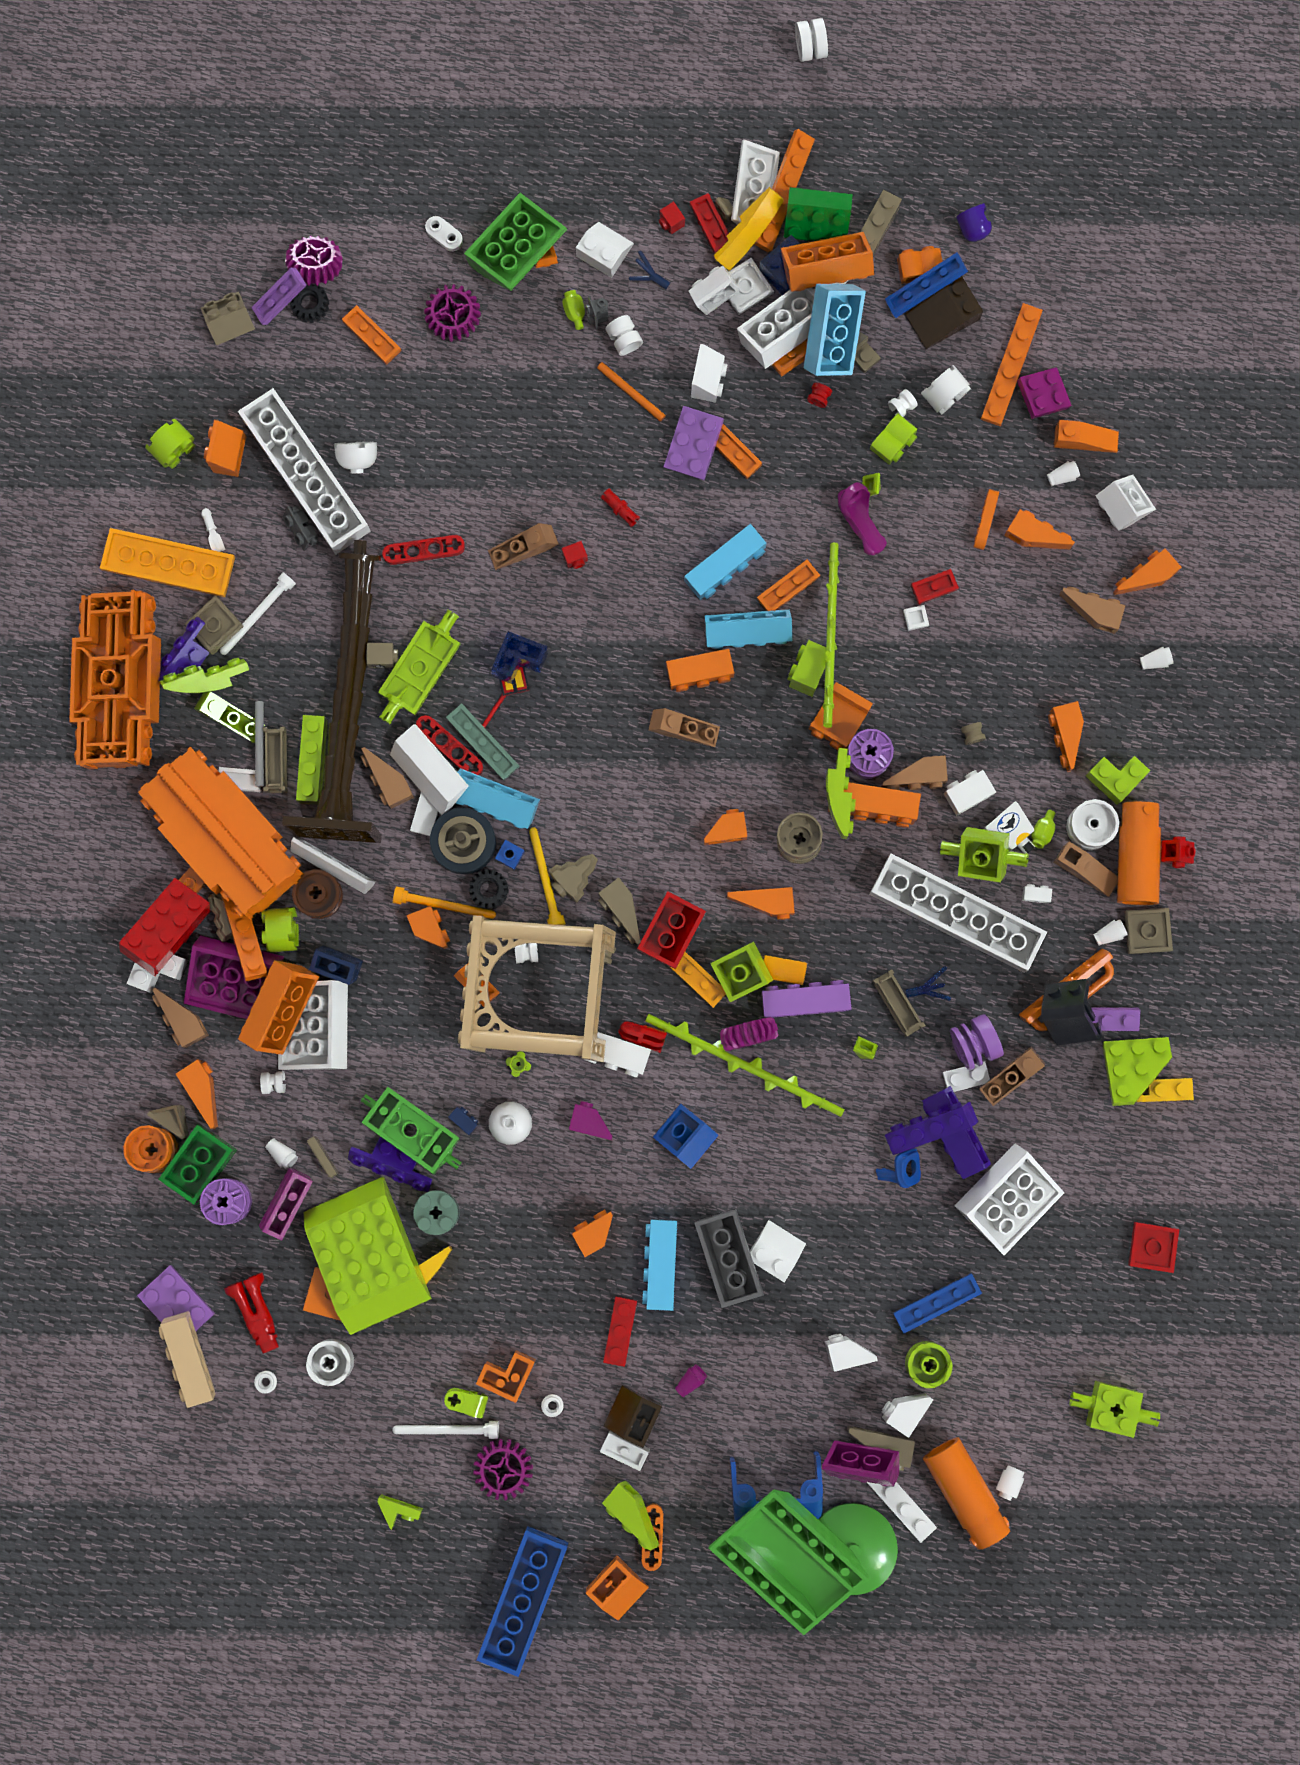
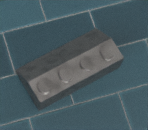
(729, 1258)

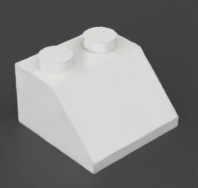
(603, 249)
(713, 290)
(708, 374)
(1125, 502)
(776, 1251)
(846, 1353)
(906, 1412)

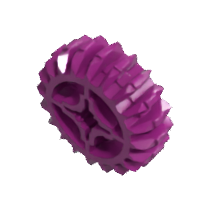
(314, 259)
(460, 311)
(748, 1034)
(513, 1471)

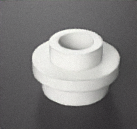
(258, 1382)
(546, 1410)

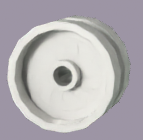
(1101, 815)

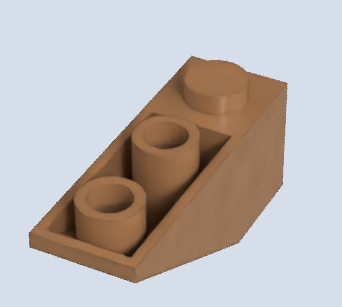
(524, 545)
(1097, 611)
(683, 727)
(924, 772)
(392, 783)
(1086, 868)
(185, 1024)
(1012, 1076)

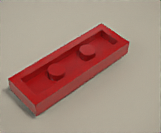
(710, 222)
(620, 1331)

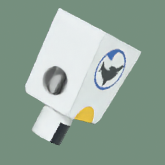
(1017, 824)

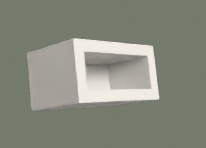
(969, 792)

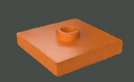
(318, 1297)

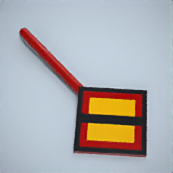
(519, 685)

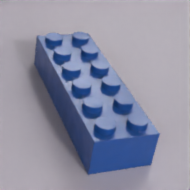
(522, 1601)

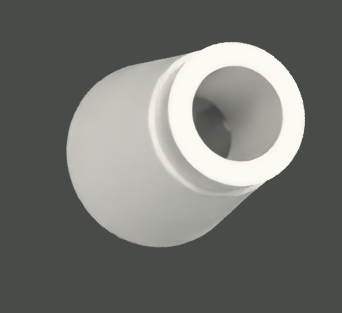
(1063, 474)
(1157, 659)
(1111, 932)
(283, 1155)

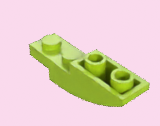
(196, 681)
(840, 802)

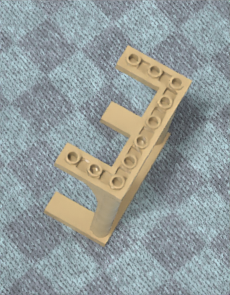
(488, 931)

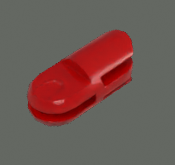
(643, 1035)

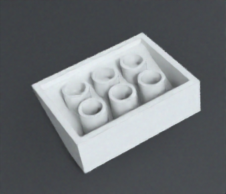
(321, 1031)
(1009, 1198)

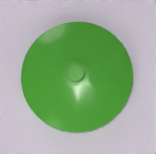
(868, 1537)

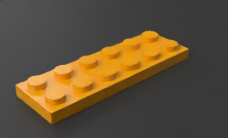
(167, 562)

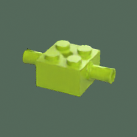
(971, 854)
(1107, 1396)

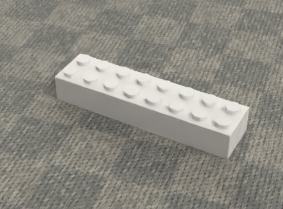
(304, 471)
(958, 913)

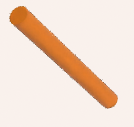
(631, 391)

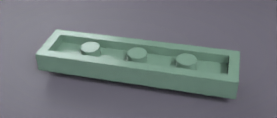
(482, 742)

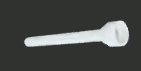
(284, 583)
(489, 1429)

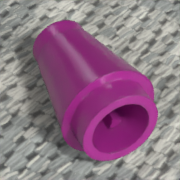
(691, 1380)

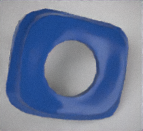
(899, 1175)

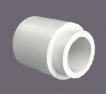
(1010, 1483)

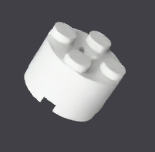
(945, 388)
(317, 1360)

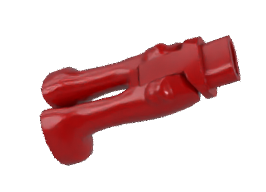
(260, 1323)

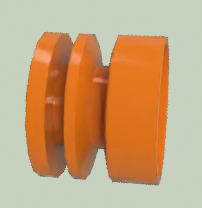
(138, 1147)

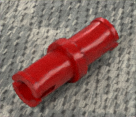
(620, 507)

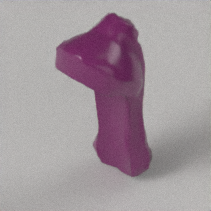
(855, 508)

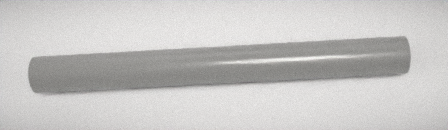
(259, 744)

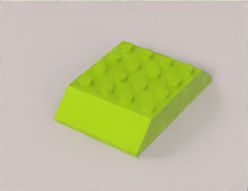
(365, 1256)

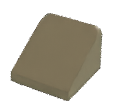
(724, 208)

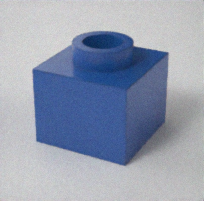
(513, 861)

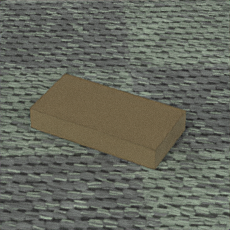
(322, 1157)

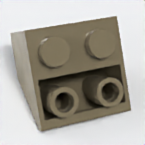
(227, 318)

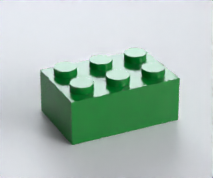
(817, 214)
(197, 1164)

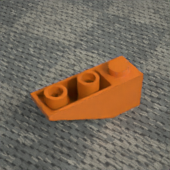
(1031, 532)
(1152, 574)
(1068, 728)

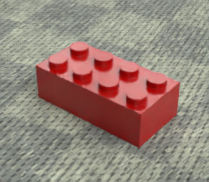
(164, 927)

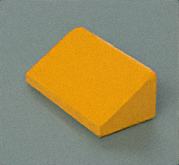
(785, 969)

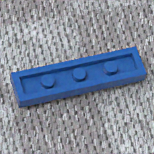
(926, 285)
(937, 1303)

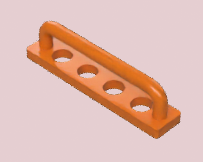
(1084, 971)

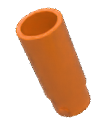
(1139, 854)
(967, 1493)

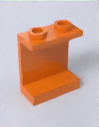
(847, 717)

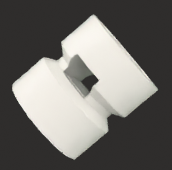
(622, 333)

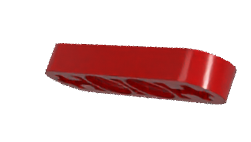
(423, 546)
(451, 744)

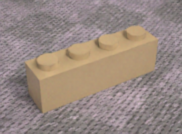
(187, 1359)

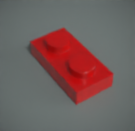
(934, 586)

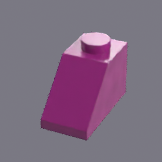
(589, 1121)

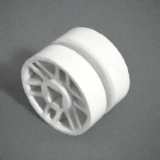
(811, 39)

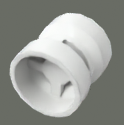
(903, 403)
(526, 952)
(272, 1082)

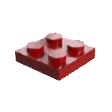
(1153, 1247)

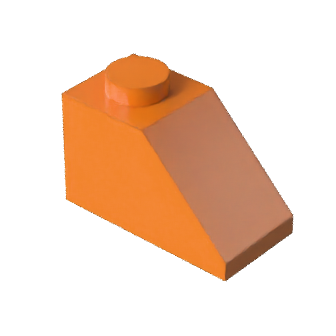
(728, 828)

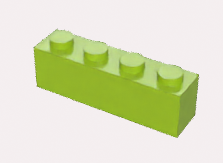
(311, 759)

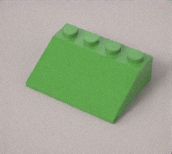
(514, 242)

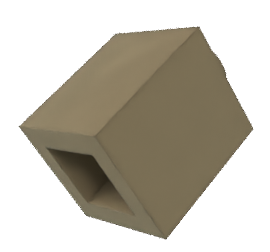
(381, 655)

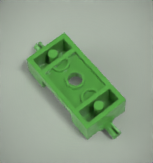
(428, 1147)

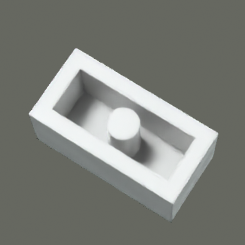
(1037, 894)

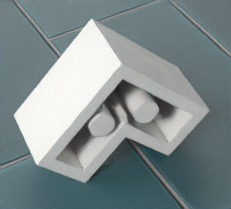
(144, 980)

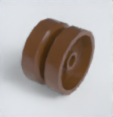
(327, 902)

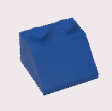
(685, 1136)

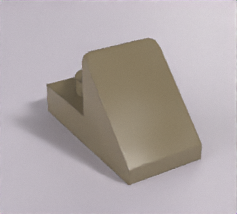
(865, 355)

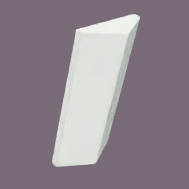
(755, 174)
(428, 769)
(331, 865)

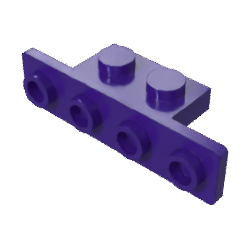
(185, 651)
(392, 1163)

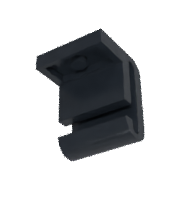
(1069, 1013)

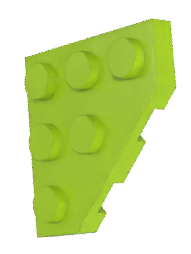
(1134, 1066)

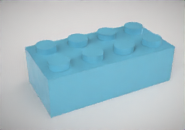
(834, 329)

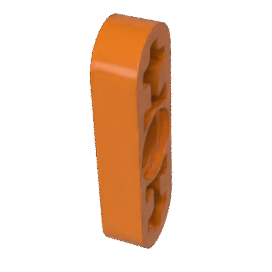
(987, 516)
(657, 1554)

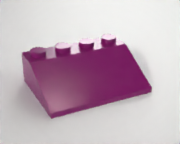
(218, 980)

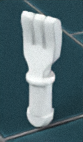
(214, 538)

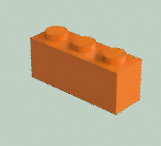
(700, 670)

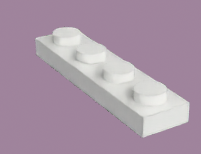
(905, 1510)

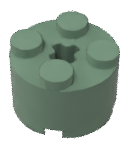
(445, 1203)

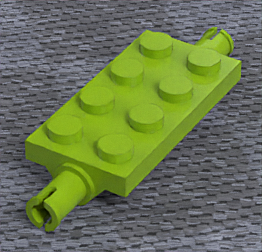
(419, 667)

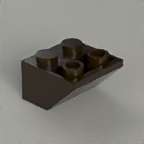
(632, 1416)

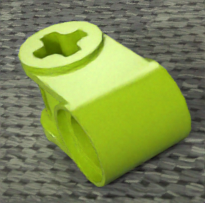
(470, 1403)

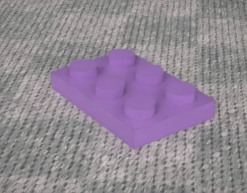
(693, 443)
(172, 1295)

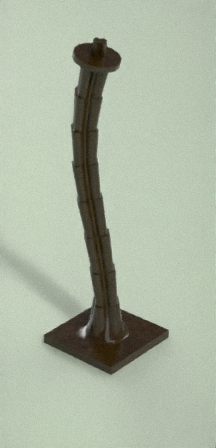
(335, 807)

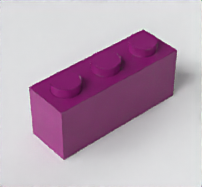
(285, 1203)

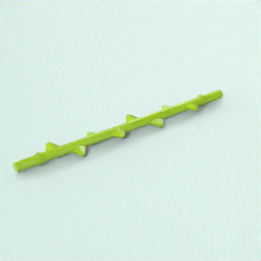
(831, 628)
(753, 1067)

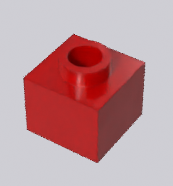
(671, 218)
(575, 555)

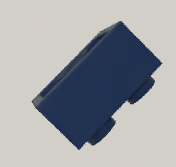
(463, 1120)

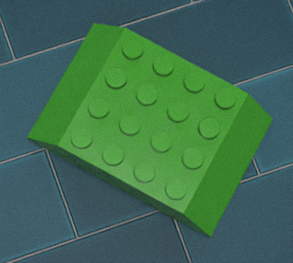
(790, 1560)

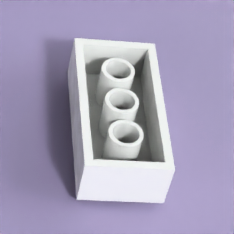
(778, 327)

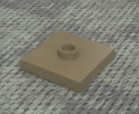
(219, 625)
(1148, 931)

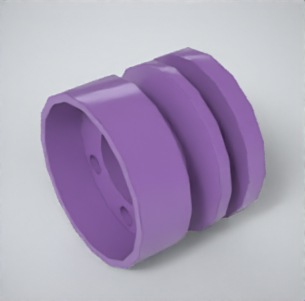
(865, 765)
(980, 1040)
(238, 1201)

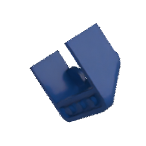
(810, 1492)

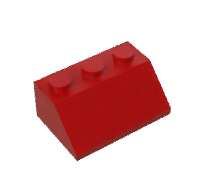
(671, 930)

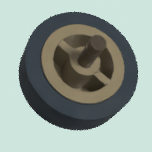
(462, 841)

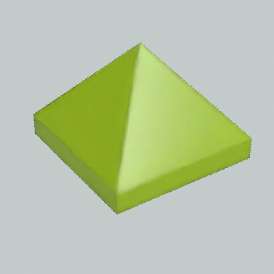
(872, 483)
(865, 1049)

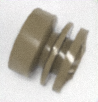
(799, 825)

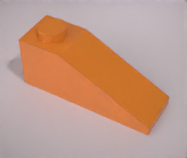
(1085, 437)
(772, 902)
(200, 1088)

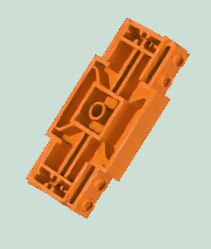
(115, 680)
(220, 833)

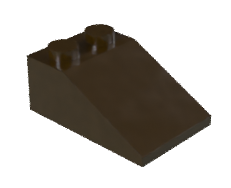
(944, 313)

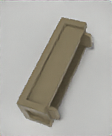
(275, 760)
(898, 1003)

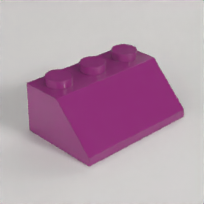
(862, 1463)

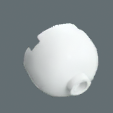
(356, 455)
(510, 1123)

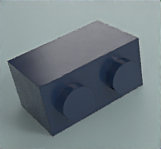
(336, 965)

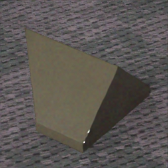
(173, 1119)

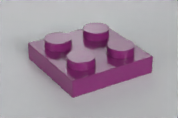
(1044, 393)

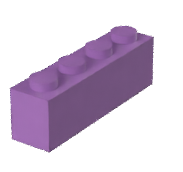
(806, 1000)

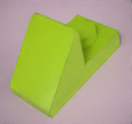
(392, 1507)

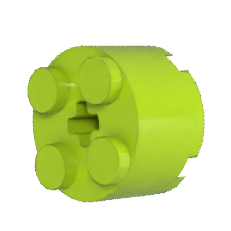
(170, 443)
(280, 929)
(934, 1375)

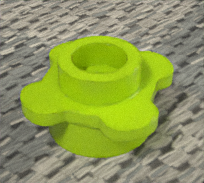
(524, 1065)

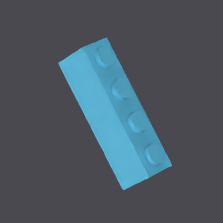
(725, 562)
(748, 628)
(498, 800)
(661, 1266)

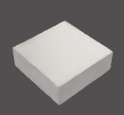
(916, 617)

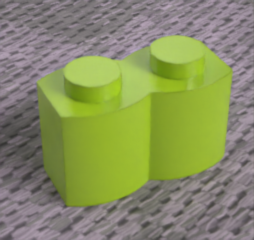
(894, 439)

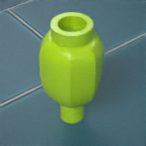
(574, 308)
(1043, 830)

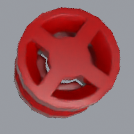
(819, 395)

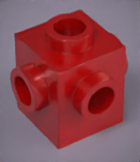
(1177, 852)

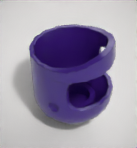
(974, 223)

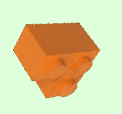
(507, 1382)

